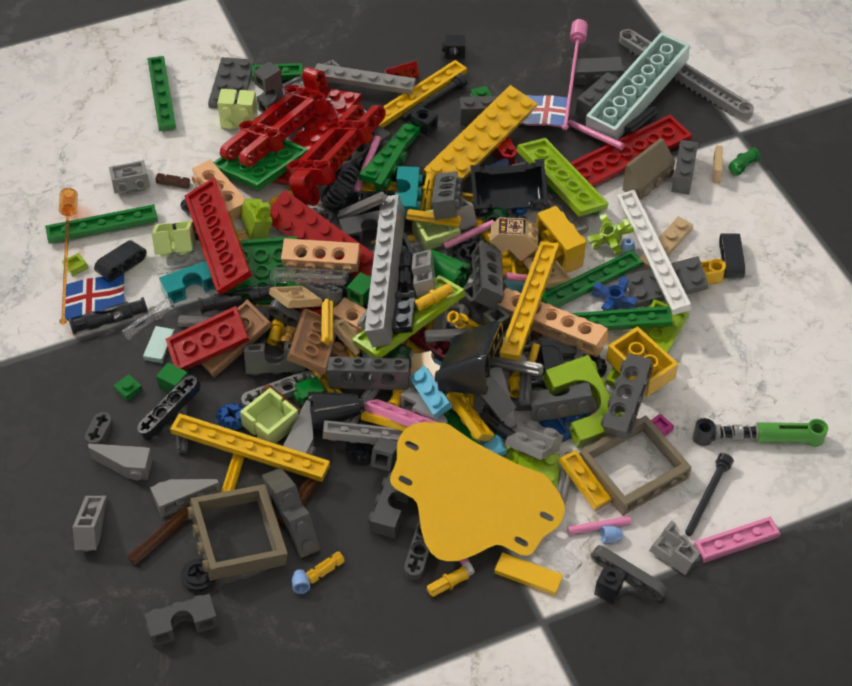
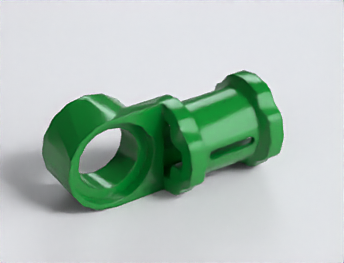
(742, 161)

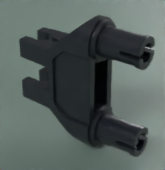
(550, 356)

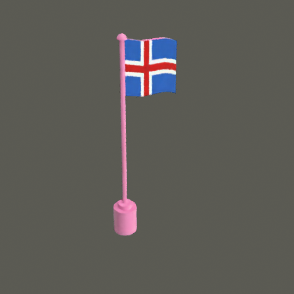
(555, 109)

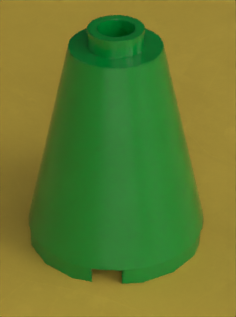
(451, 268)

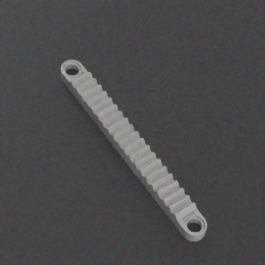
(695, 80)

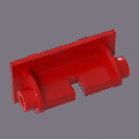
(406, 70)

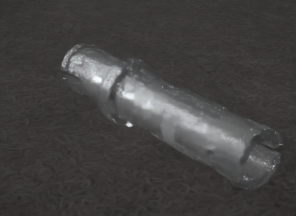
(165, 305)

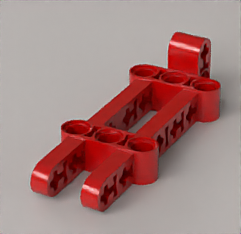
(285, 116)
(332, 150)

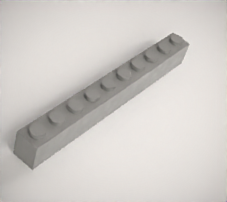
(385, 272)

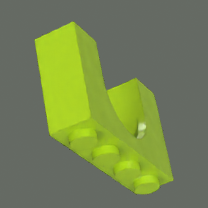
(577, 372)

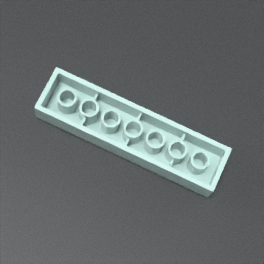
(638, 86)

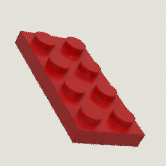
(207, 339)

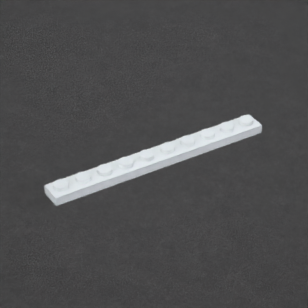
(654, 253)

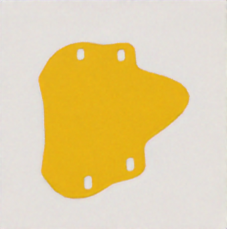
(472, 494)

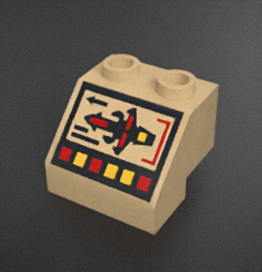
(516, 235)

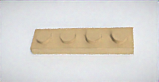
(672, 237)

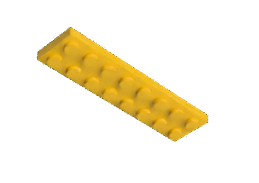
(484, 133)

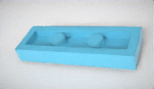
(428, 389)

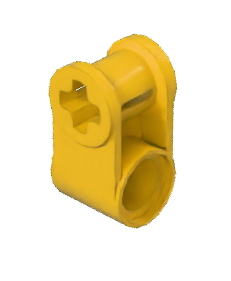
(714, 270)

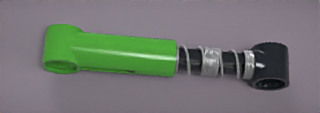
(774, 432)

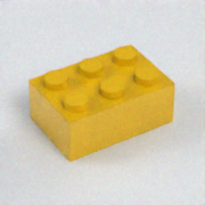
(556, 228)
(640, 344)

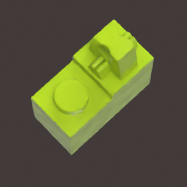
(256, 218)

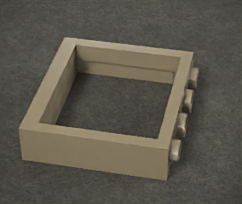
(649, 491)
(246, 564)

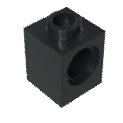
(454, 46)
(425, 120)
(609, 584)

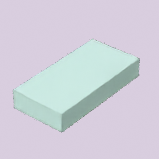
(157, 346)

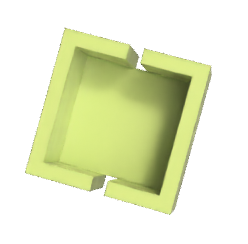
(233, 114)
(433, 234)
(169, 240)
(266, 417)

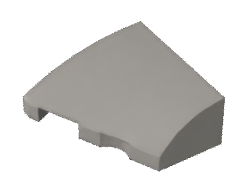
(675, 549)

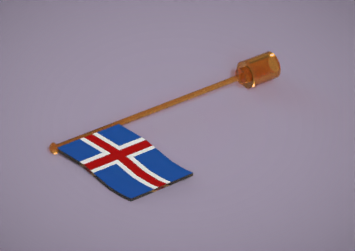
(89, 293)

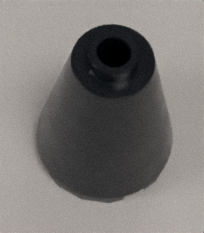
(333, 407)

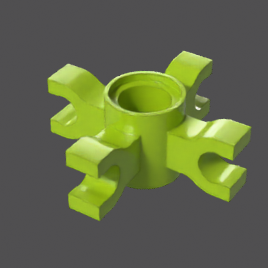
(611, 234)

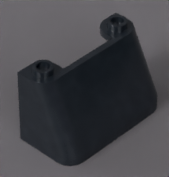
(509, 186)
(470, 359)

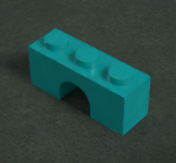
(408, 182)
(175, 283)

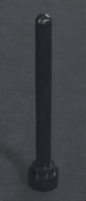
(459, 82)
(723, 463)

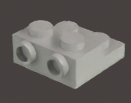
(129, 177)
(535, 440)

